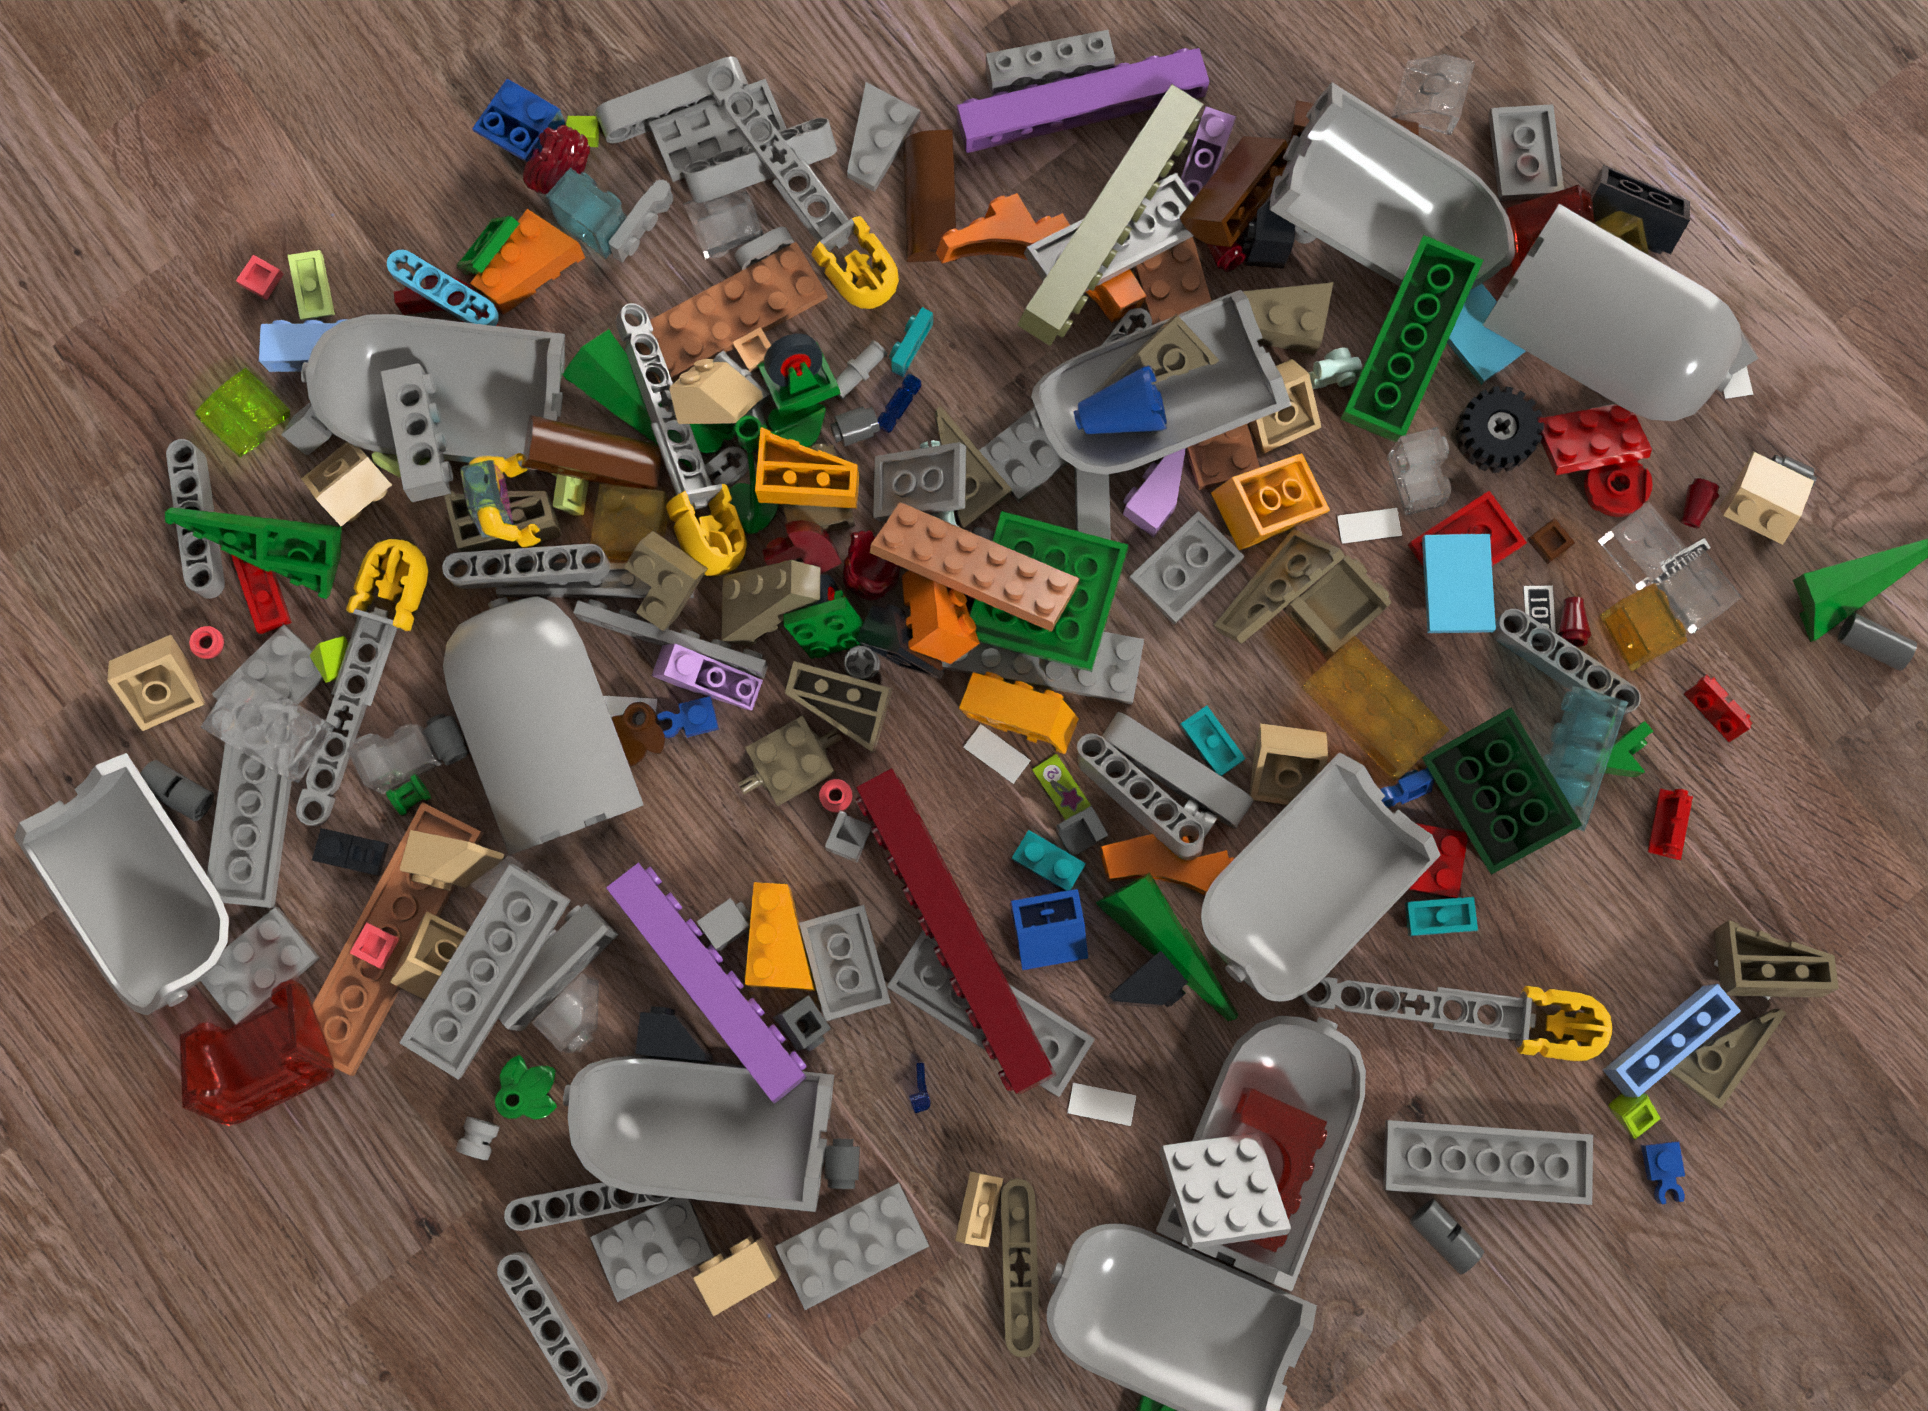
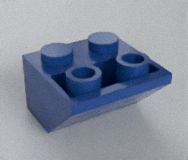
(517, 119)
(1049, 929)

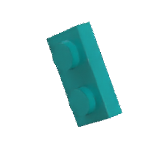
(917, 330)
(1212, 741)
(1048, 861)
(1441, 916)

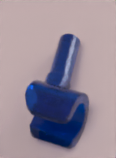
(920, 1101)

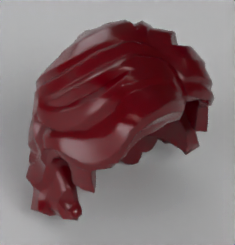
(561, 150)
(867, 573)

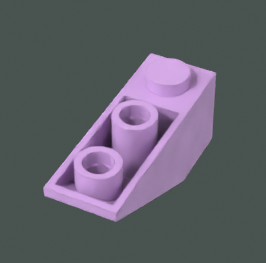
(1207, 149)
(1157, 497)
(706, 676)

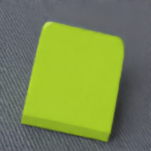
(587, 126)
(329, 657)
(1634, 1113)

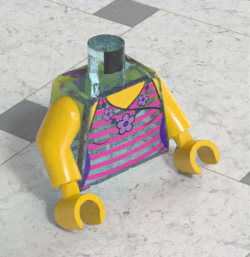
(489, 499)

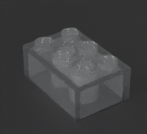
(267, 726)

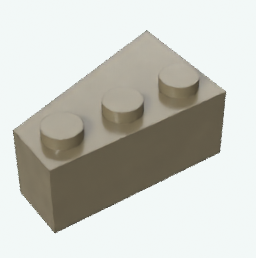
(1292, 315)
(526, 509)
(760, 596)
(843, 701)
(1765, 966)

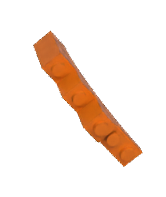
(1011, 229)
(1149, 855)

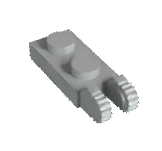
(641, 218)

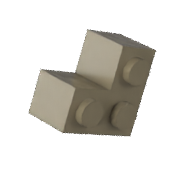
(671, 577)

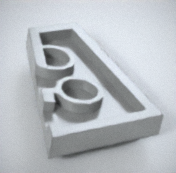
(879, 135)

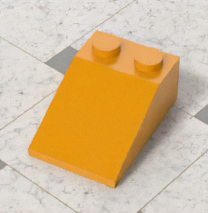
(1269, 501)

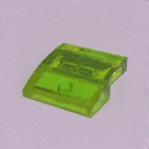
(242, 412)

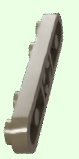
(1020, 1302)

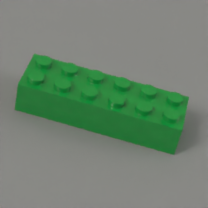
(1411, 339)

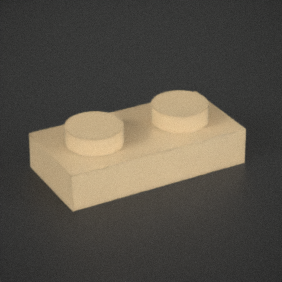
(979, 1209)

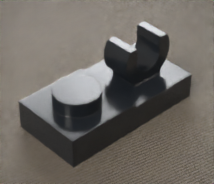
(350, 852)

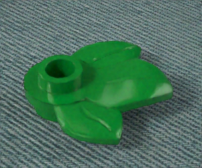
(529, 1086)

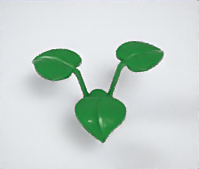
(799, 426)

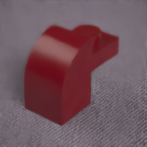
(804, 541)

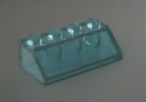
(1584, 746)

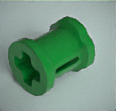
(420, 793)

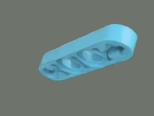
(444, 287)

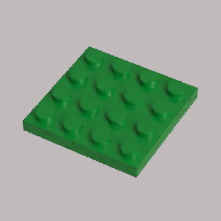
(1083, 621)

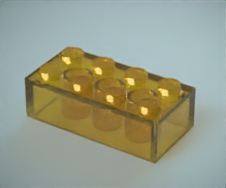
(1375, 708)

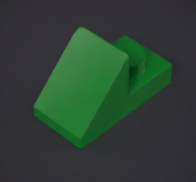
(1621, 759)

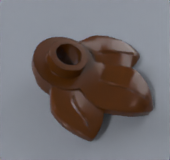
(639, 738)

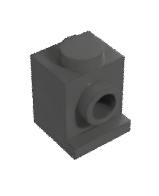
(815, 1025)

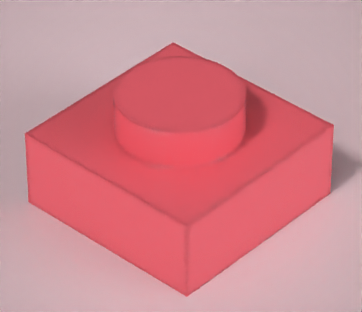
(259, 277)
(374, 945)

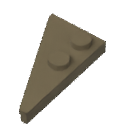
(1169, 353)
(983, 483)
(1721, 1063)

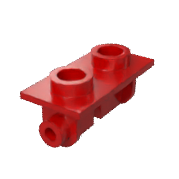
(1724, 716)
(1670, 823)

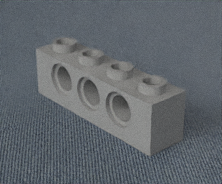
(1048, 61)
(400, 388)

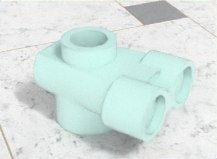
(1335, 368)

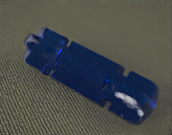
(899, 403)

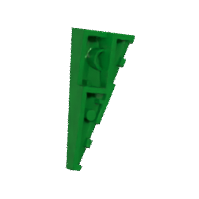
(607, 376)
(293, 549)
(1842, 589)
(1151, 921)

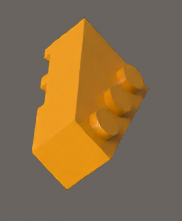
(802, 475)
(1019, 709)
(775, 941)

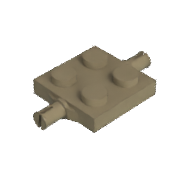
(790, 760)

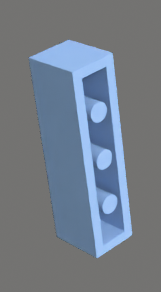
(289, 345)
(1671, 1040)

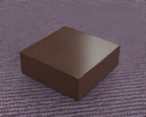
(1551, 541)

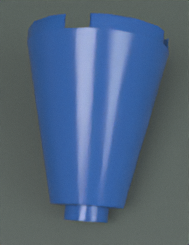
(1124, 406)

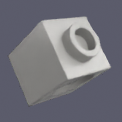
(725, 923)

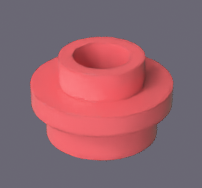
(200, 635)
(835, 806)

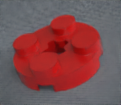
(1613, 503)

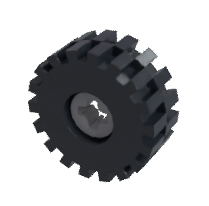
(1493, 448)

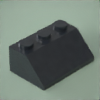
(1662, 212)

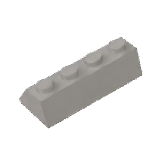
(557, 965)

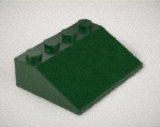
(1501, 791)

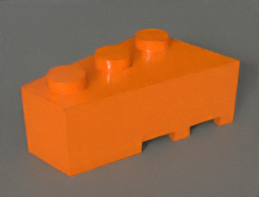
(526, 262)
(937, 619)

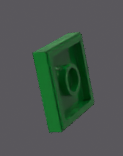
(487, 245)

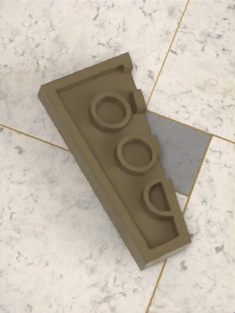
(1281, 579)

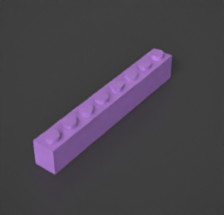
(1079, 100)
(706, 982)

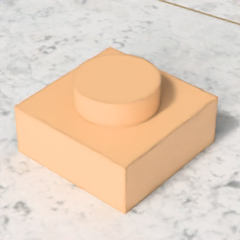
(752, 348)

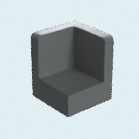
(1081, 831)

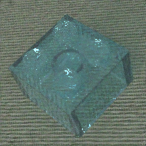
(586, 210)

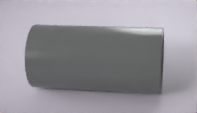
(1877, 641)
(177, 790)
(1447, 1236)

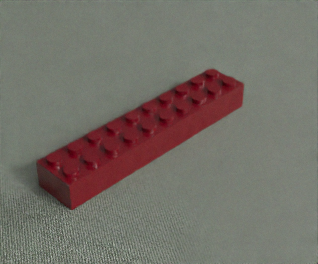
(956, 933)

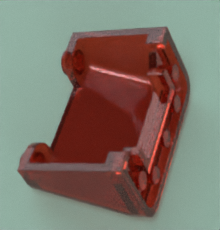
(256, 1062)

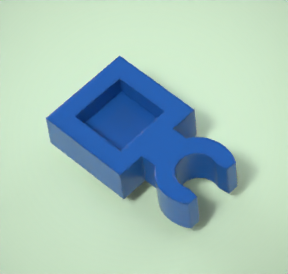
(694, 717)
(1408, 787)
(1664, 1164)

